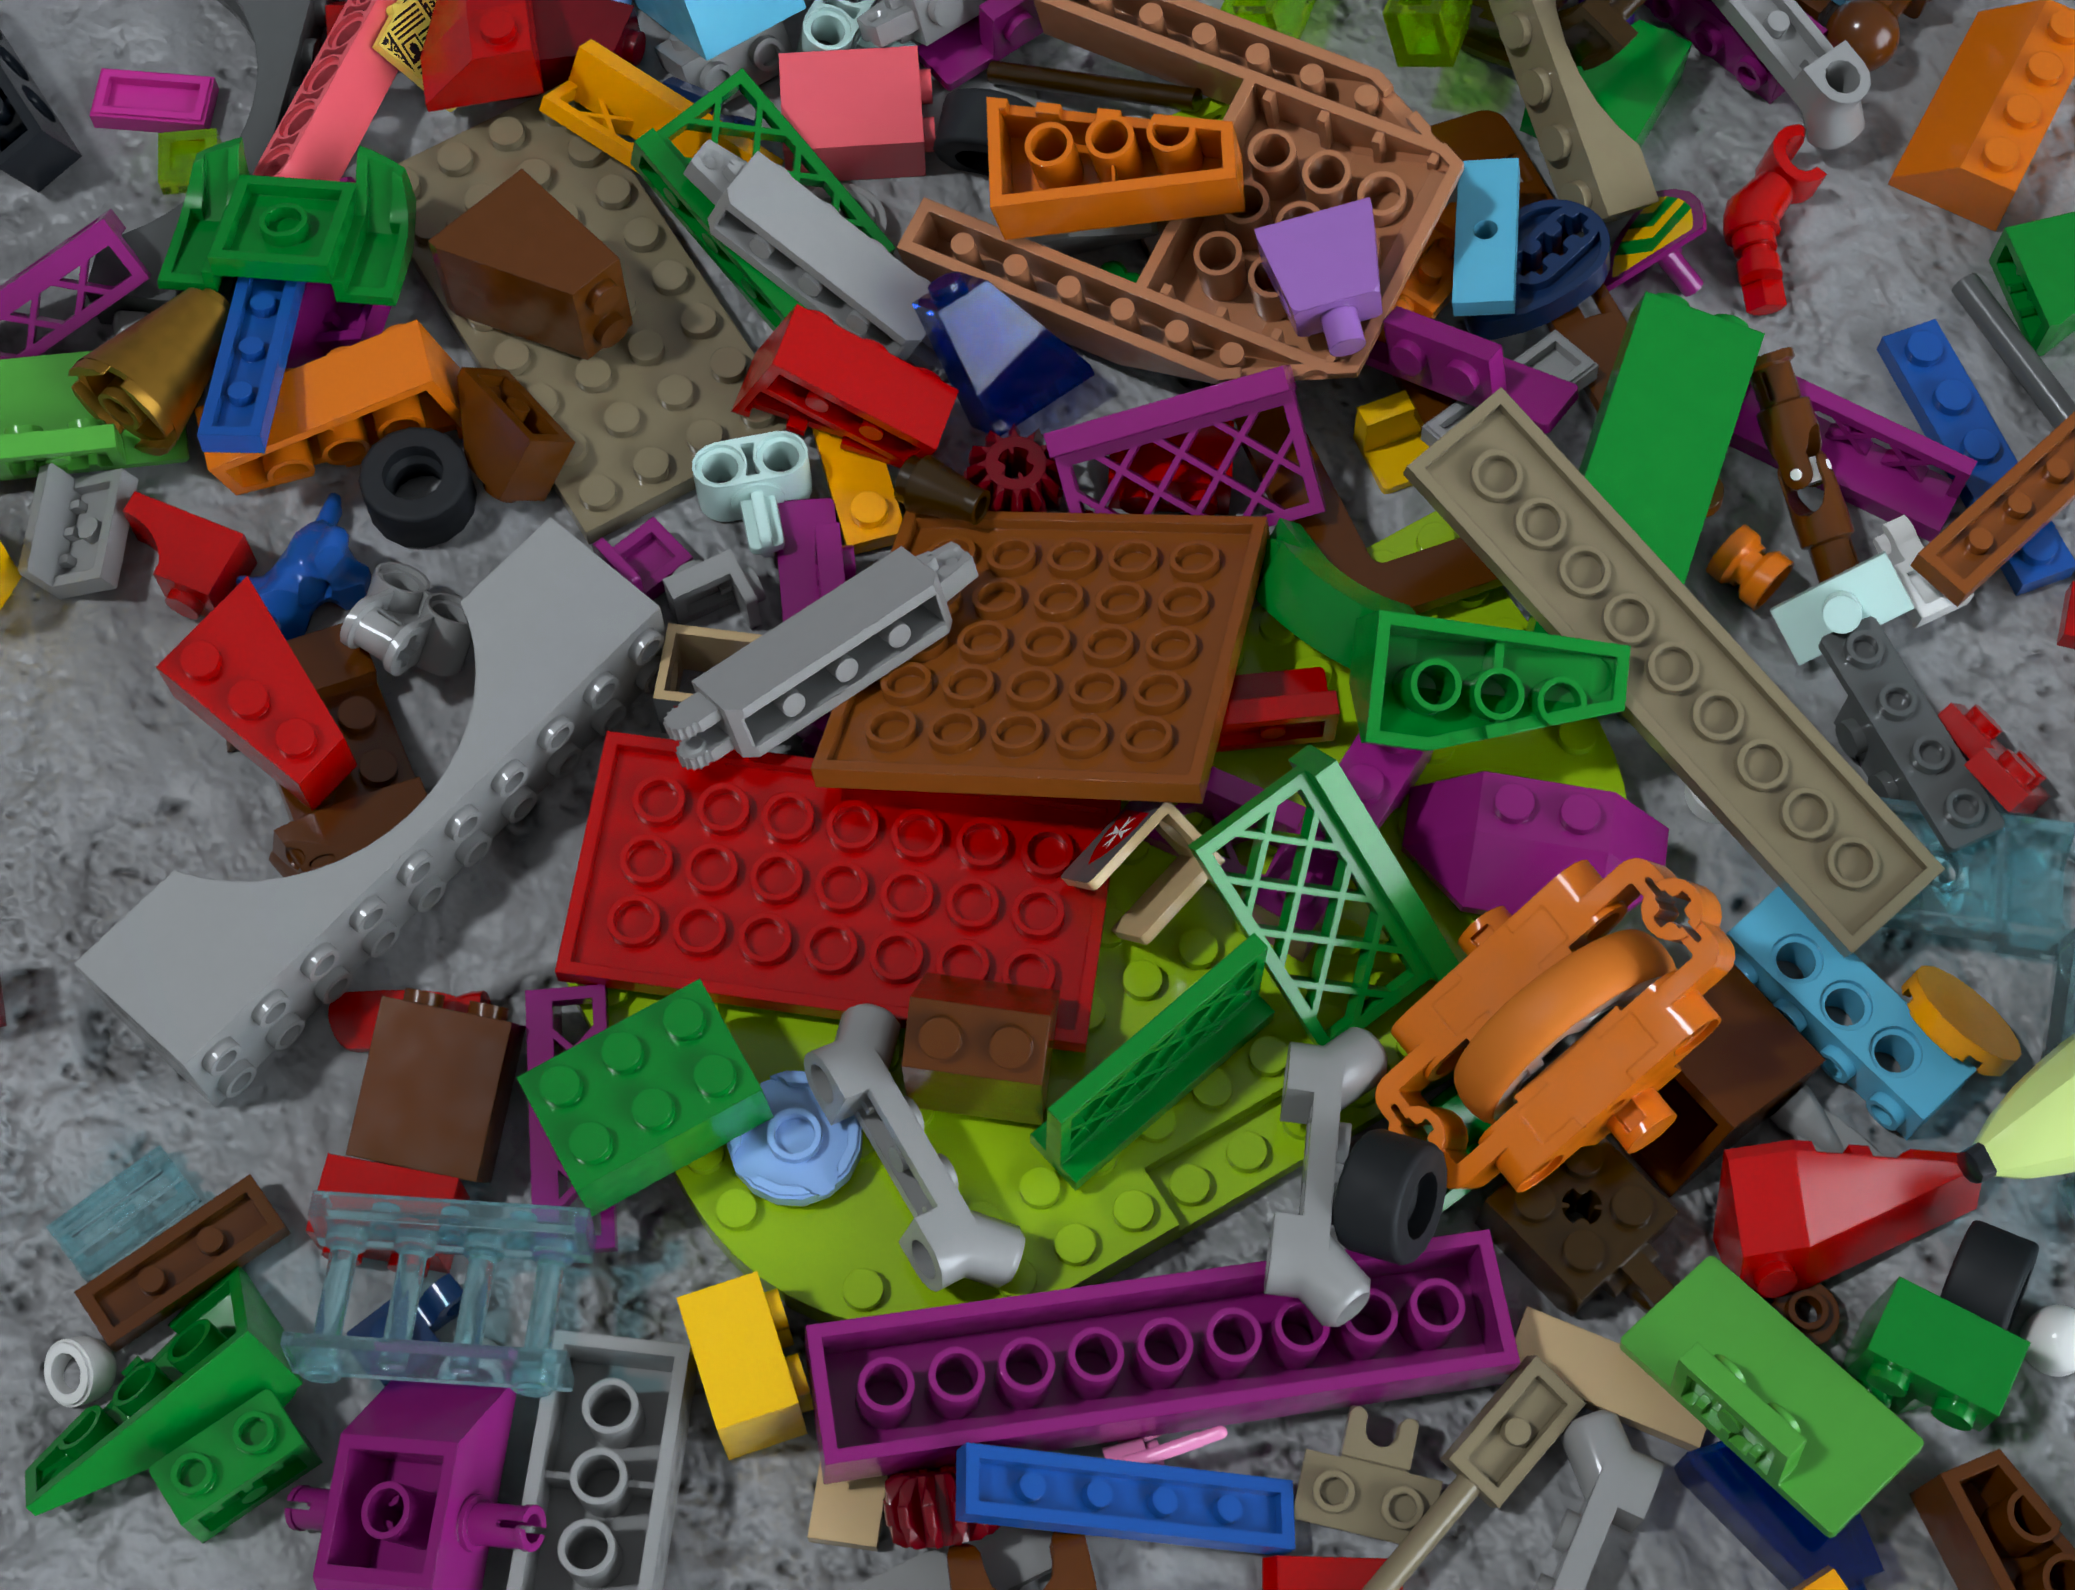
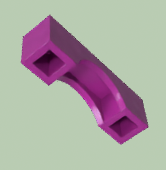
(1382, 782)

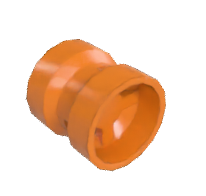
(1744, 563)

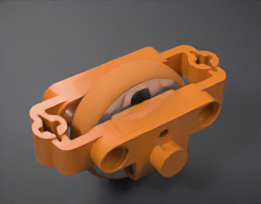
(1560, 1025)

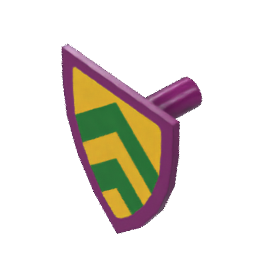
(1658, 237)

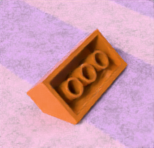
(1991, 111)

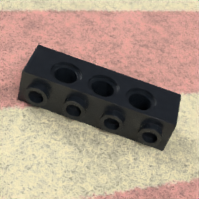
(31, 136)

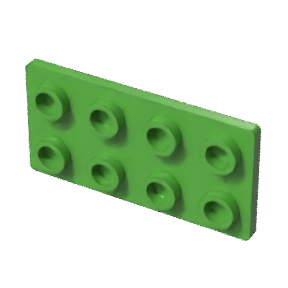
(49, 425)
(1771, 1395)

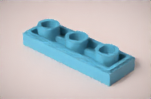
(1486, 238)

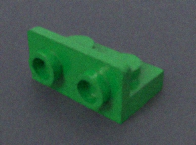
(233, 1466)

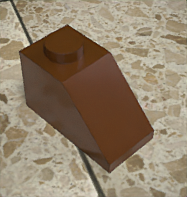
(509, 436)

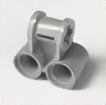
(408, 623)

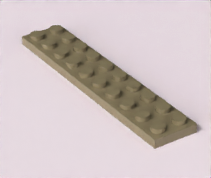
(1688, 680)

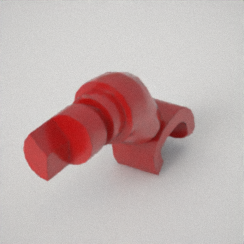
(1754, 219)

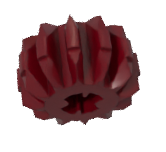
(1020, 457)
(923, 1510)

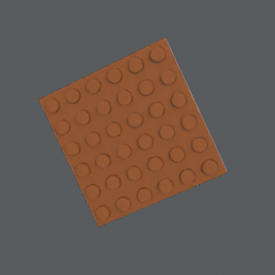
(1071, 664)

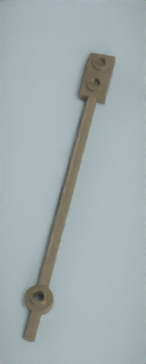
(1489, 1459)

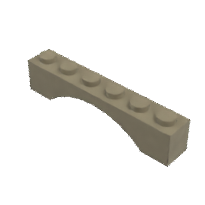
(1581, 144)

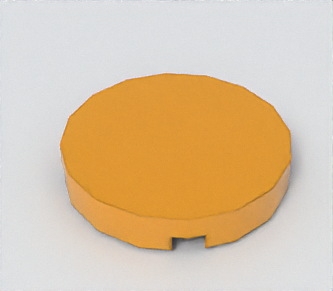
(1960, 1020)

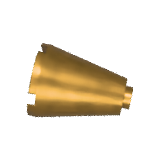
(155, 369)

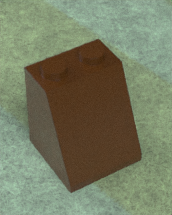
(532, 271)
(980, 1047)
(1728, 1082)

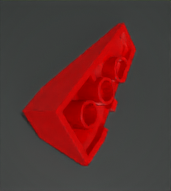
(480, 53)
(1810, 1214)

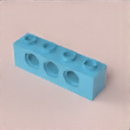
(1878, 1015)

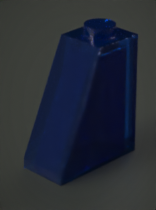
(995, 352)
(1771, 1525)

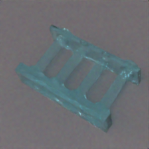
(417, 1231)

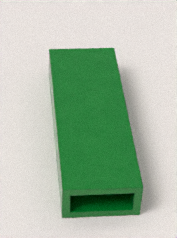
(1669, 422)

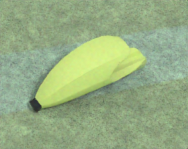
(2032, 1125)

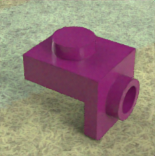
(645, 557)

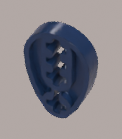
(1565, 278)

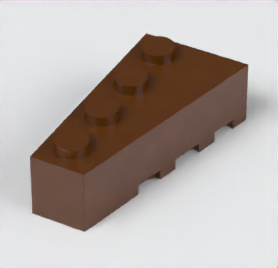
(1995, 1528)

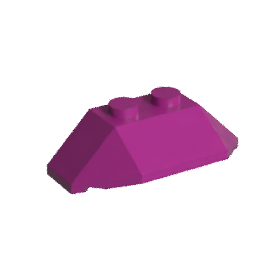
(1507, 836)

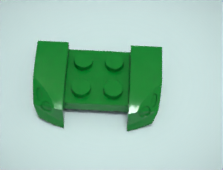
(294, 227)

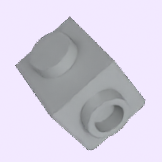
(712, 584)

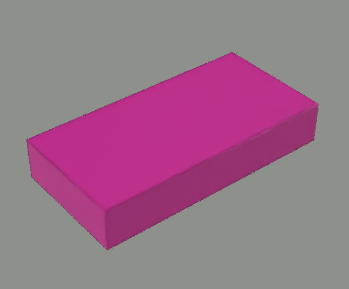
(153, 101)

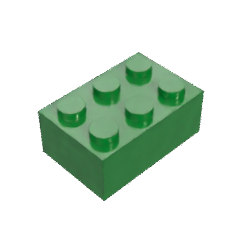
(645, 1097)

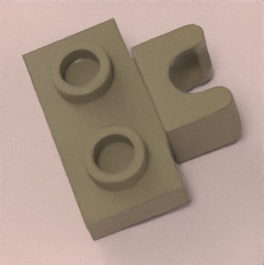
(1367, 1486)

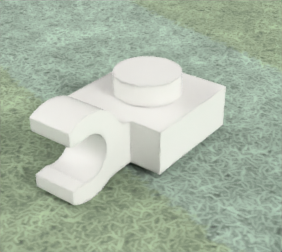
(1902, 547)

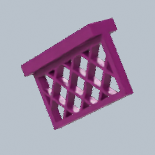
(1188, 415)

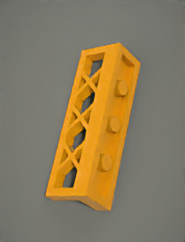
(626, 104)

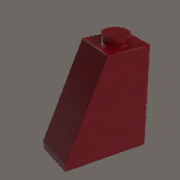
(570, 23)

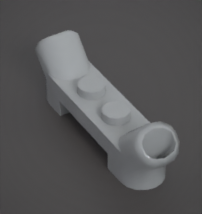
(1817, 76)
(945, 1236)
(1301, 1252)
(1615, 1491)

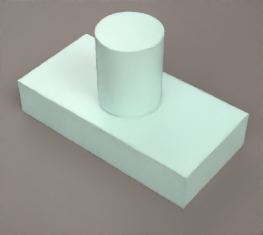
(1841, 604)

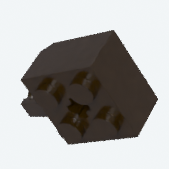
(1593, 1254)

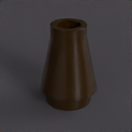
(939, 491)

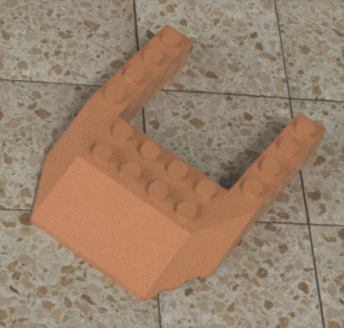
(1309, 139)

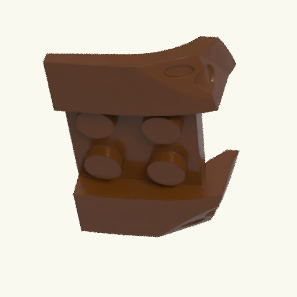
(376, 791)

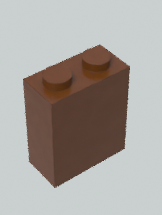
(436, 1086)

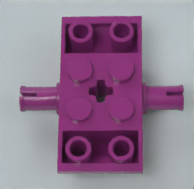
(417, 1492)

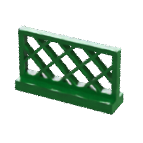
(663, 170)
(1364, 859)
(1156, 1066)

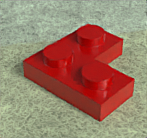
(2008, 776)

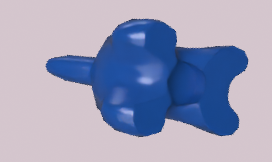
(312, 572)

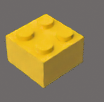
(741, 1363)

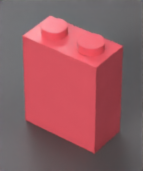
(859, 110)

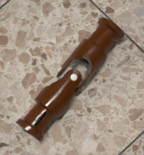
(1795, 443)

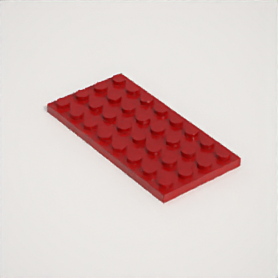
(823, 891)

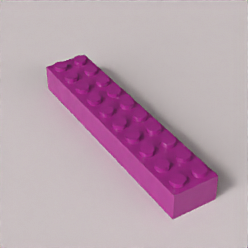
(1147, 1359)

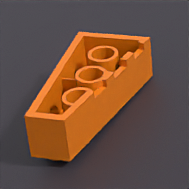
(1106, 169)
(347, 404)

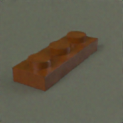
(181, 1263)

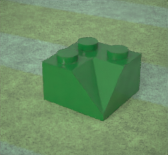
(1936, 1354)

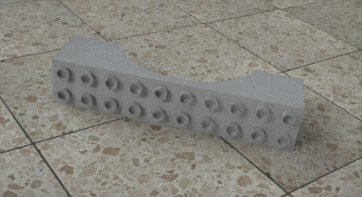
(237, 967)

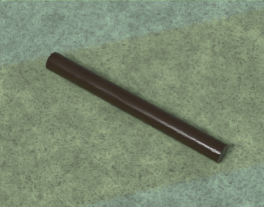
(1095, 86)

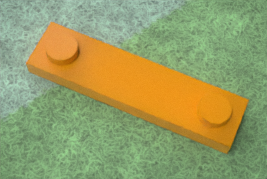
(861, 495)

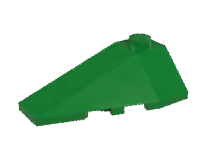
(1460, 682)
(214, 1363)

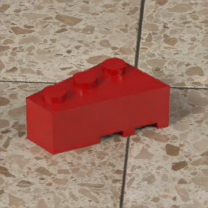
(846, 388)
(258, 697)

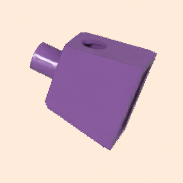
(1326, 272)

